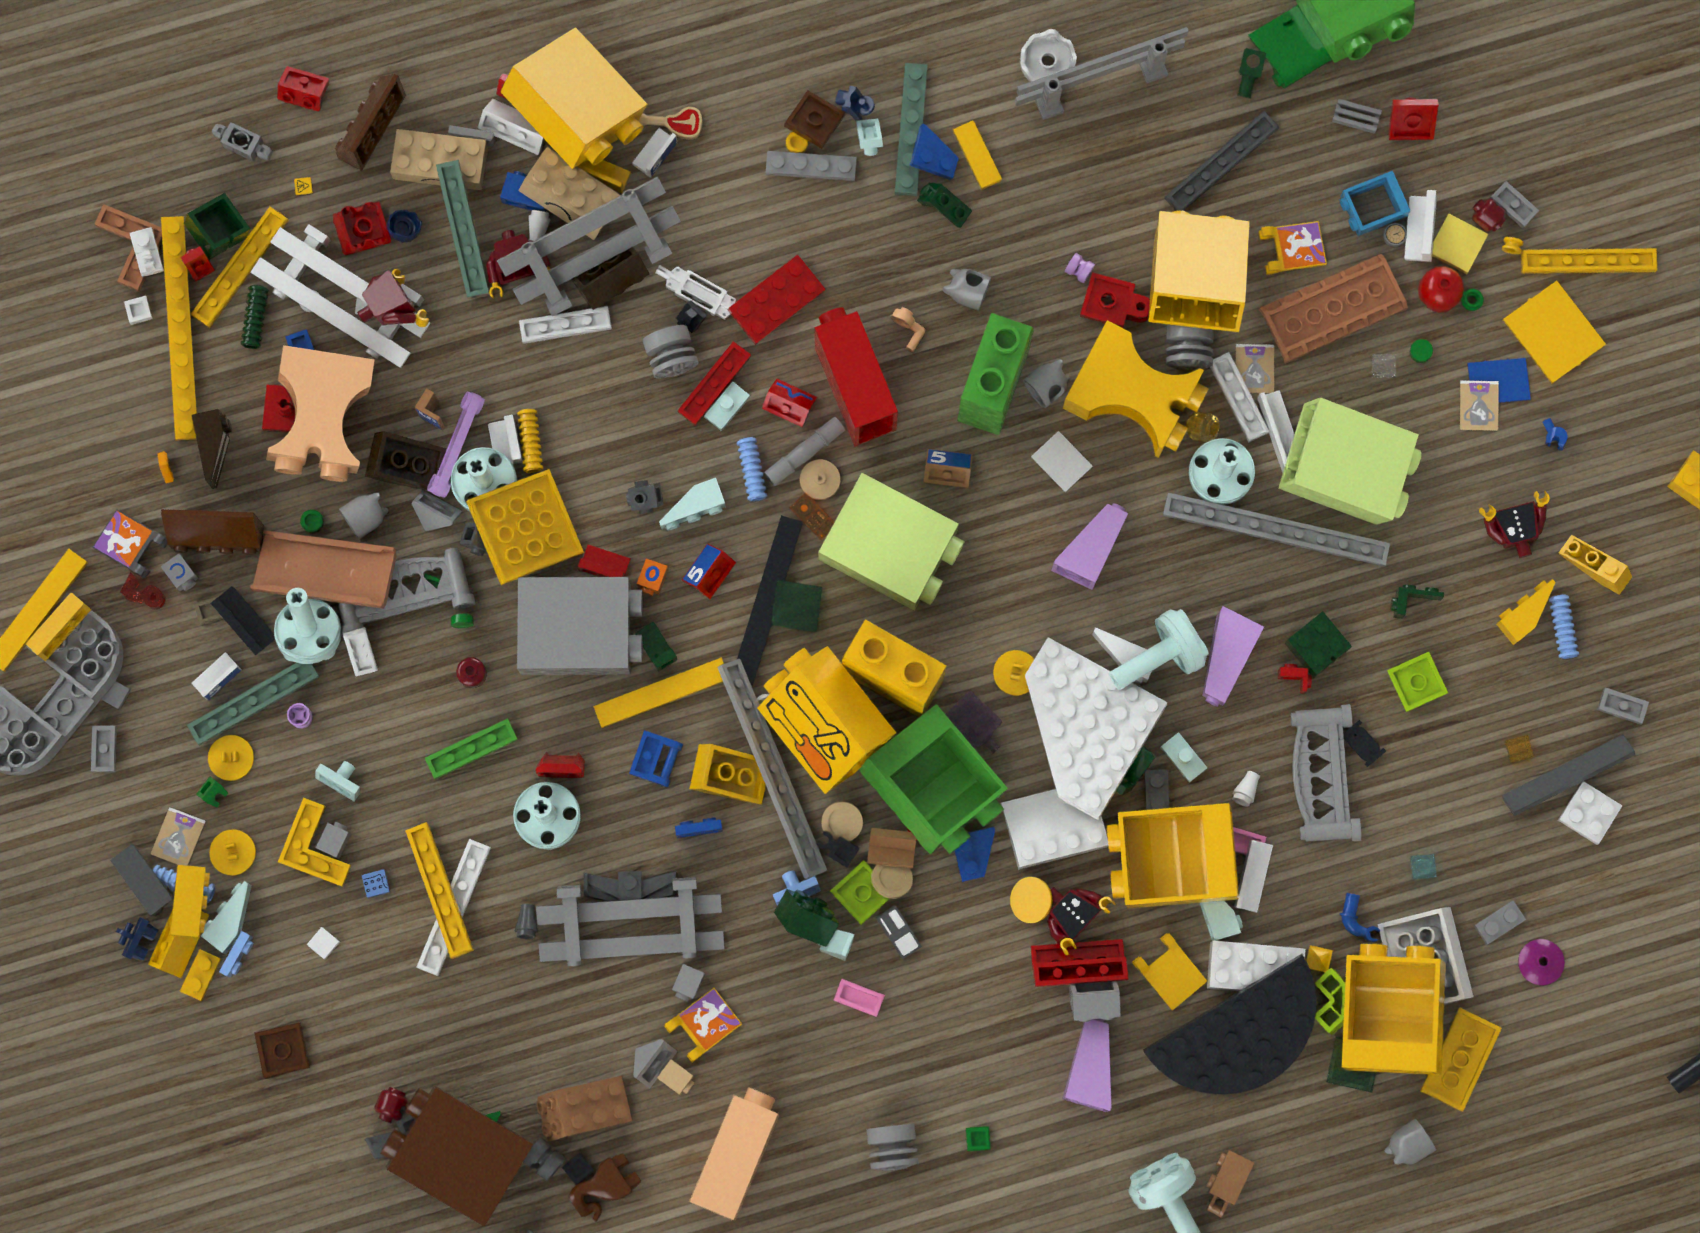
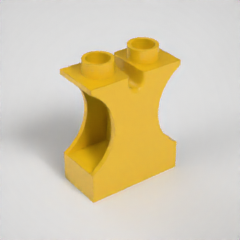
(1123, 384)

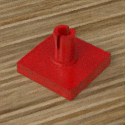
(1413, 119)
(278, 409)

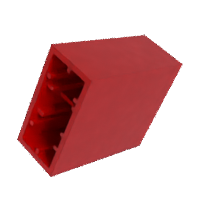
(855, 376)

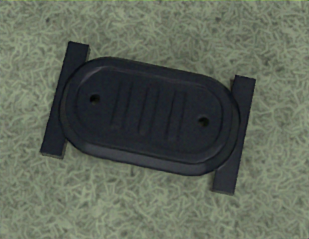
(1363, 743)

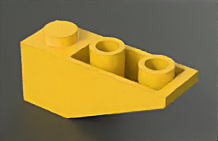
(1596, 564)
(1525, 617)

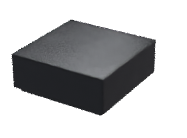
(578, 1169)

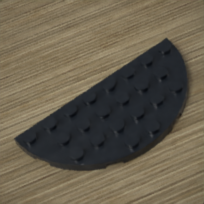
(1244, 1037)

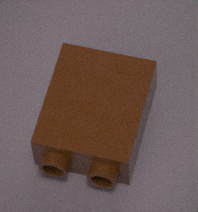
(456, 1154)

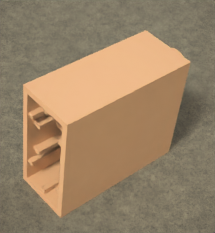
(736, 1154)

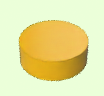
(796, 143)

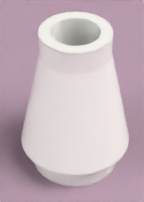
(538, 224)
(1245, 791)

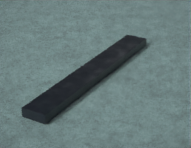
(761, 615)

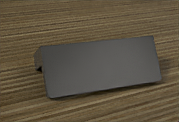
(142, 880)

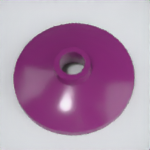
(1529, 962)

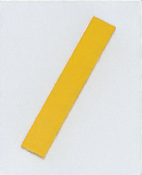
(1589, 260)
(239, 267)
(39, 607)
(659, 693)
(439, 890)

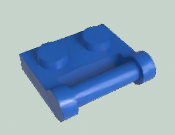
(648, 757)

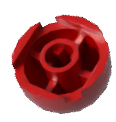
(1441, 289)

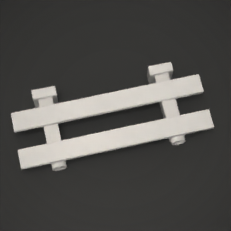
(287, 285)

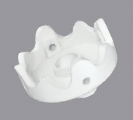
(1046, 44)

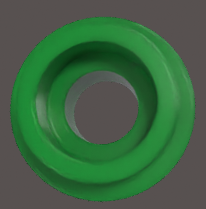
(1475, 294)

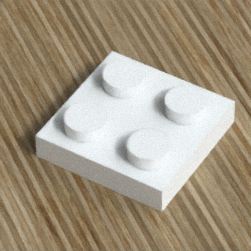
(1590, 813)

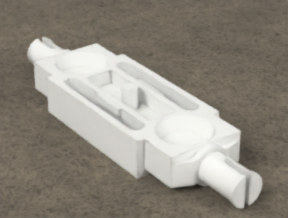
(680, 281)

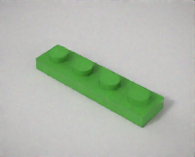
(471, 749)

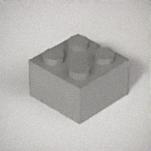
(1095, 1001)

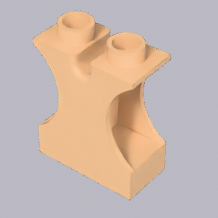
(322, 392)

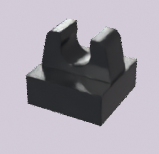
(691, 316)

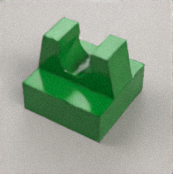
(210, 790)

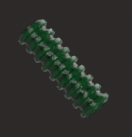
(254, 316)

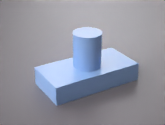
(792, 883)

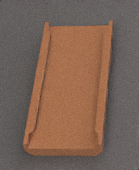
(1334, 308)
(325, 569)

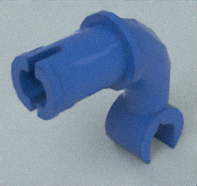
(1349, 919)

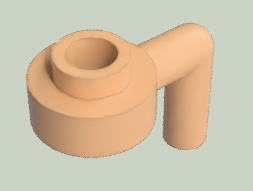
(905, 319)

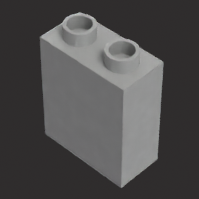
(577, 626)

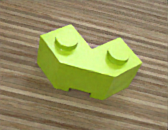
(1332, 1014)

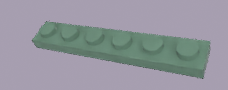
(911, 120)
(462, 228)
(252, 702)

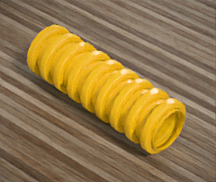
(530, 440)

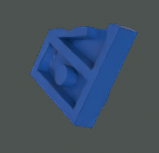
(933, 154)
(974, 854)

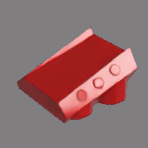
(361, 228)
(561, 766)

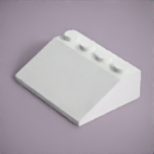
(1050, 829)
(1434, 930)

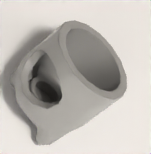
(968, 287)
(1047, 383)
(363, 514)
(1410, 1144)

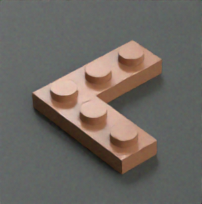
(122, 225)

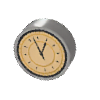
(1395, 235)

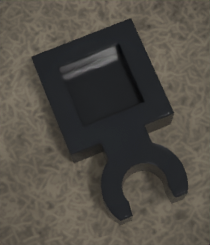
(841, 850)

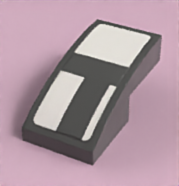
(898, 932)

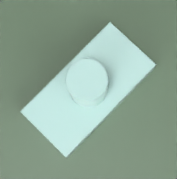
(869, 136)
(727, 406)
(1183, 757)
(339, 779)

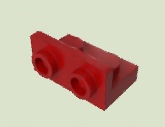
(302, 88)

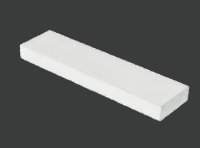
(565, 324)
(1239, 397)

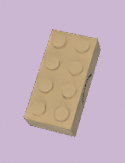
(419, 153)
(565, 190)

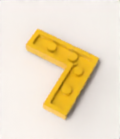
(297, 852)

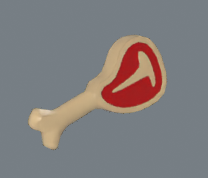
(685, 124)

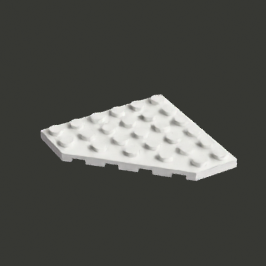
(1087, 725)

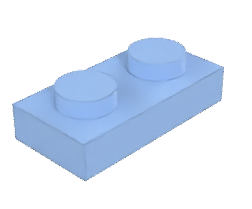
(232, 963)

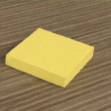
(1458, 243)

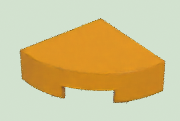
(164, 467)

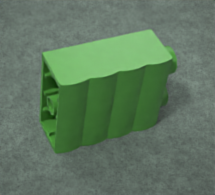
(1354, 26)
(995, 374)
(935, 781)

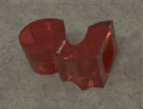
(150, 595)

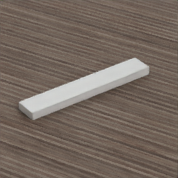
(462, 887)

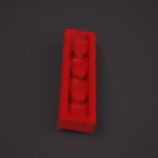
(714, 383)

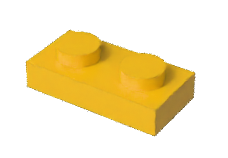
(200, 975)

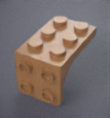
(583, 1108)

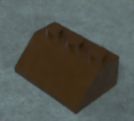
(610, 278)

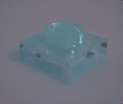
(1423, 866)

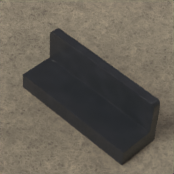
(243, 620)

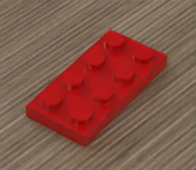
(776, 299)

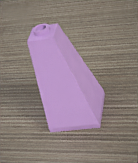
(1088, 552)
(1230, 648)
(1090, 1070)

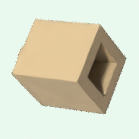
(676, 1078)

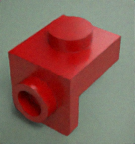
(1292, 672)

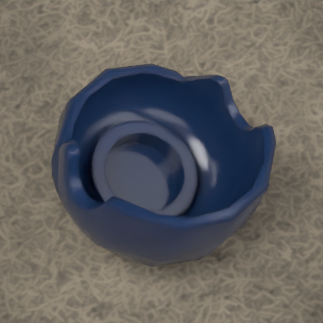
(404, 226)

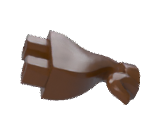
(606, 1185)

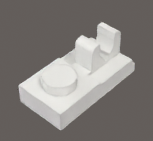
(146, 252)

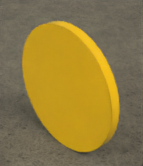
(1011, 670)
(230, 757)
(232, 852)
(1031, 900)

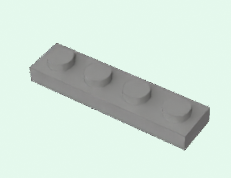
(811, 165)

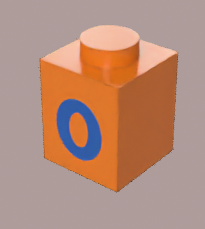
(652, 577)

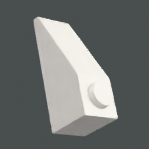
(1119, 649)

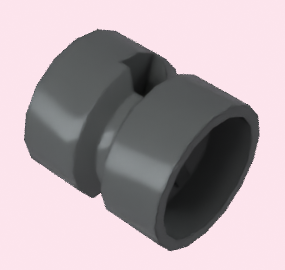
(544, 1159)

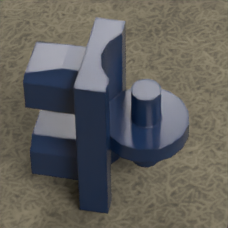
(855, 103)
(141, 929)

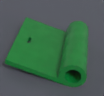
(1290, 47)

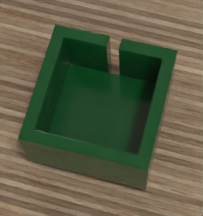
(216, 226)
(1317, 644)
(806, 917)

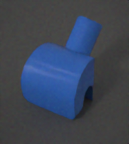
(1555, 434)

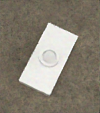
(360, 651)

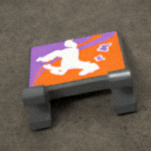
(127, 542)

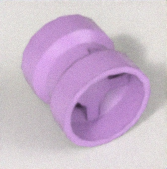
(1079, 268)
(299, 715)

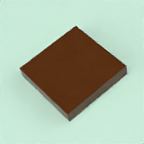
(814, 119)
(282, 1050)

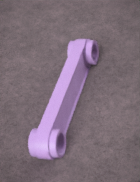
(440, 484)

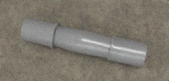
(804, 451)

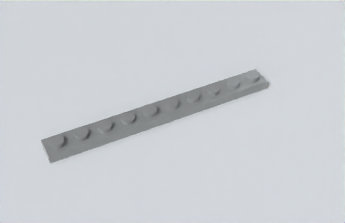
(1276, 529)
(772, 769)

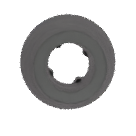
(526, 923)

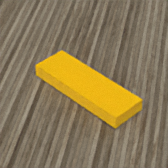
(977, 155)

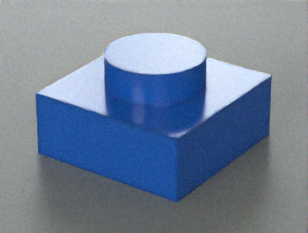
(300, 340)

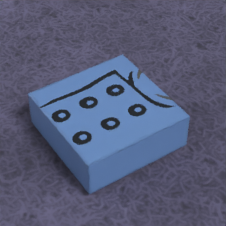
(376, 883)

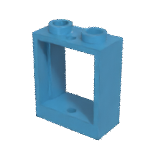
(1395, 195)

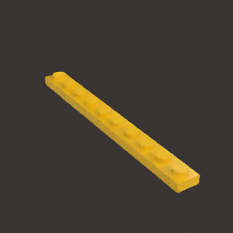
(179, 327)

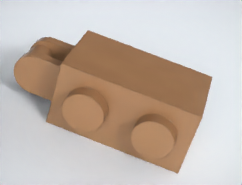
(1228, 1180)

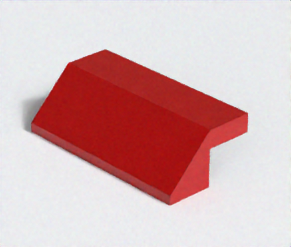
(1086, 964)

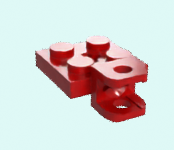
(1124, 299)

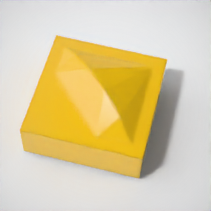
(1319, 958)

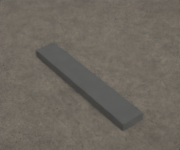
(1222, 162)
(1568, 775)

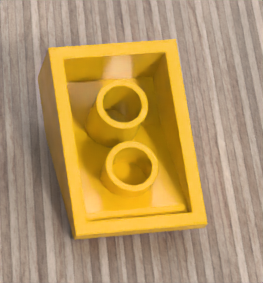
(727, 774)

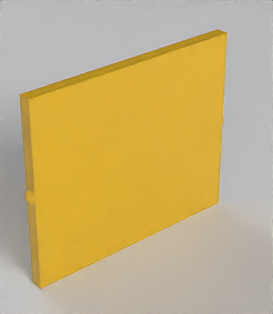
(1554, 332)

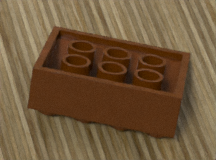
(371, 122)
(213, 531)

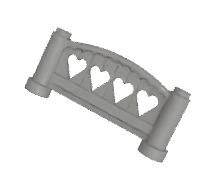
(452, 587)
(1330, 725)

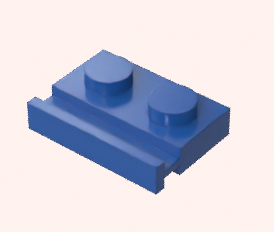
(689, 829)

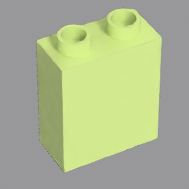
(1350, 462)
(891, 543)

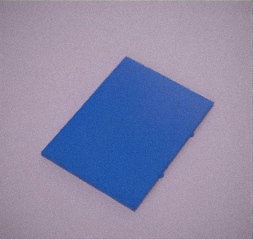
(1511, 376)

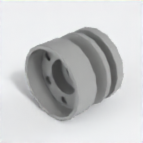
(1190, 347)
(670, 350)
(892, 1146)

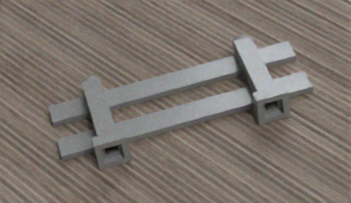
(1151, 63)
(644, 230)
(572, 913)

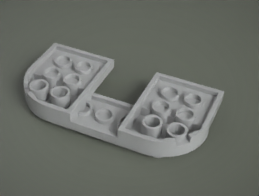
(88, 668)

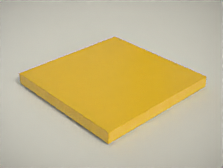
(525, 527)

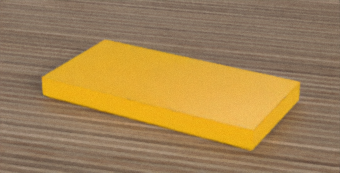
(1463, 1059)

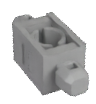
(255, 147)

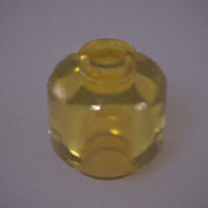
(1202, 426)

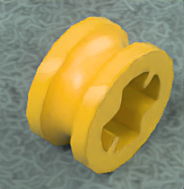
(1512, 245)

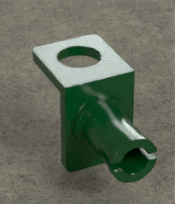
(1249, 74)

